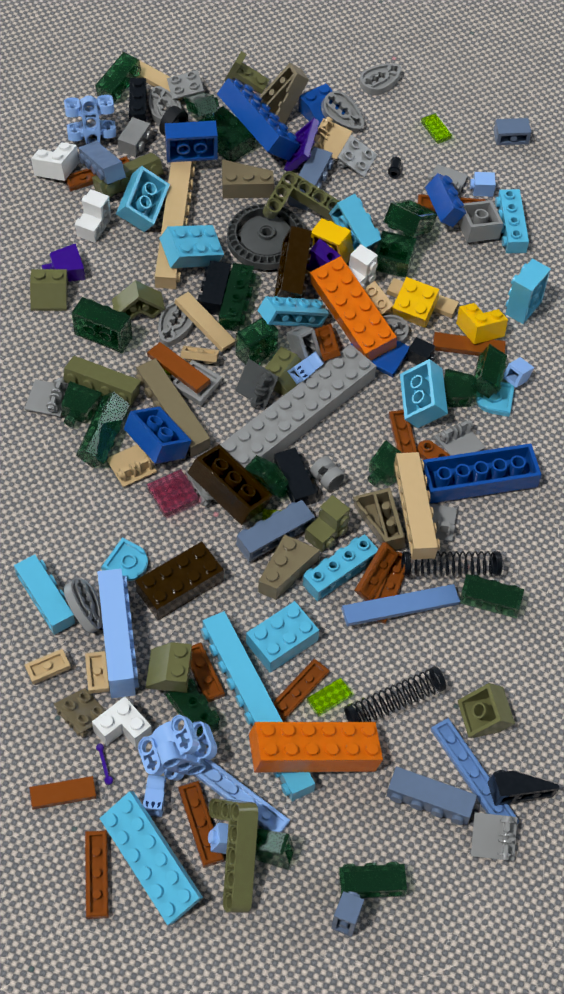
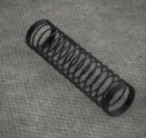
(495, 564)
(353, 716)

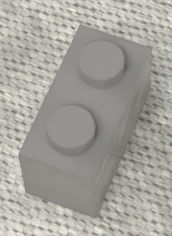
(134, 137)

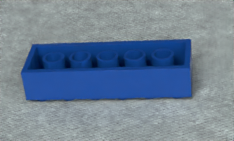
(258, 119)
(481, 473)

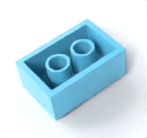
(142, 199)
(351, 214)
(191, 246)
(527, 291)
(423, 393)
(282, 636)

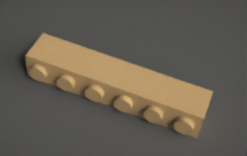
(416, 506)

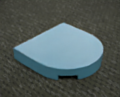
(498, 403)
(129, 558)

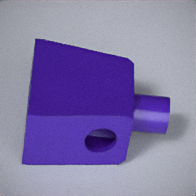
(320, 255)
(68, 259)

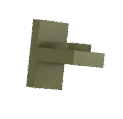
(247, 74)

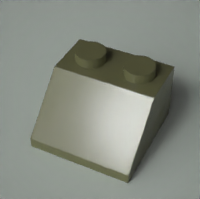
(49, 289)
(279, 365)
(170, 667)
(486, 711)

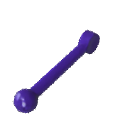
(108, 779)

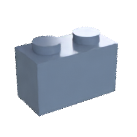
(512, 131)
(347, 913)

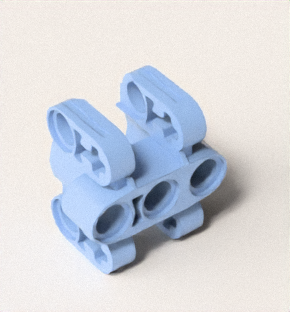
(101, 105)
(178, 750)

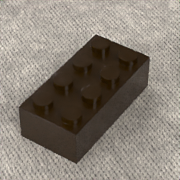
(293, 263)
(230, 484)
(179, 580)

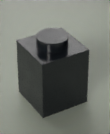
(420, 351)

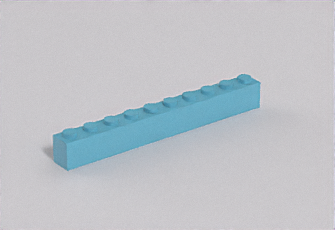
(249, 691)

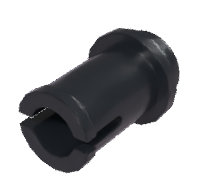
(394, 169)

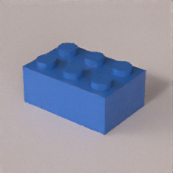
(191, 141)
(157, 434)

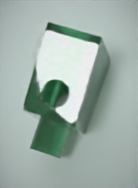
(459, 389)
(79, 403)
(382, 465)
(273, 478)
(274, 848)

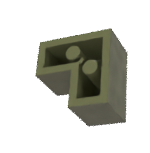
(139, 299)
(329, 525)

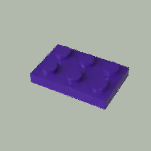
(305, 138)

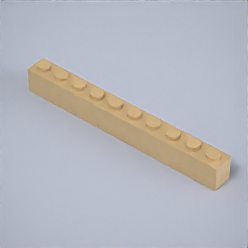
(174, 215)

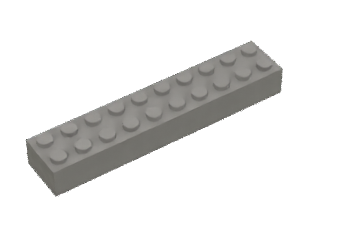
(302, 407)

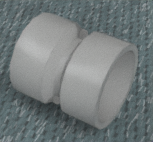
(328, 475)

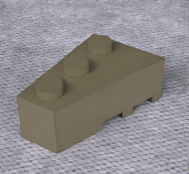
(285, 91)
(246, 181)
(381, 517)
(287, 564)

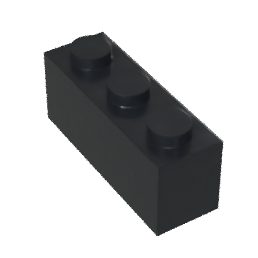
(138, 98)
(214, 286)
(299, 478)

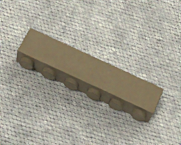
(164, 394)

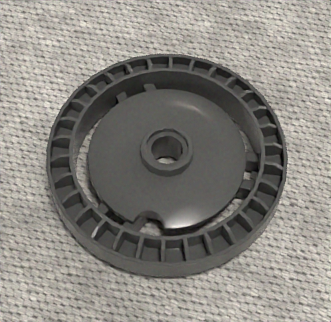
(260, 236)

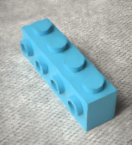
(514, 225)
(293, 311)
(340, 567)
(44, 593)

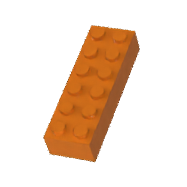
(353, 309)
(315, 747)

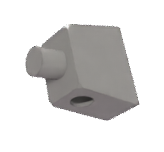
(303, 341)

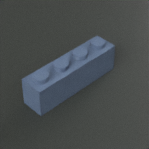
(101, 162)
(315, 171)
(268, 533)
(431, 796)

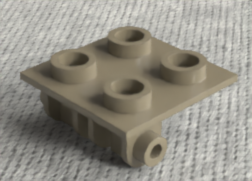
(79, 711)

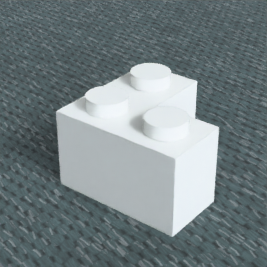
(55, 164)
(95, 216)
(363, 265)
(119, 720)

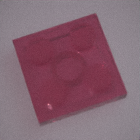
(172, 493)

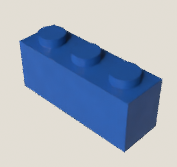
(445, 200)

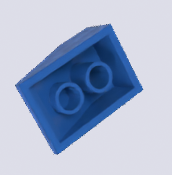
(311, 102)

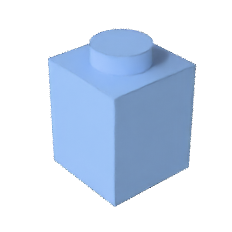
(483, 184)
(518, 372)
(218, 838)

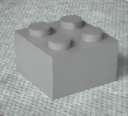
(480, 221)

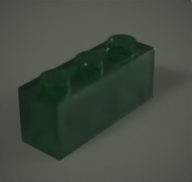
(118, 76)
(489, 371)
(491, 595)
(373, 880)

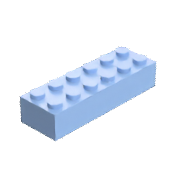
(118, 633)

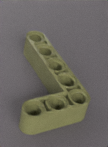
(294, 191)
(240, 851)

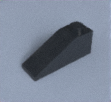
(516, 787)

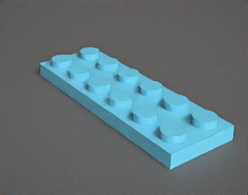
(151, 858)

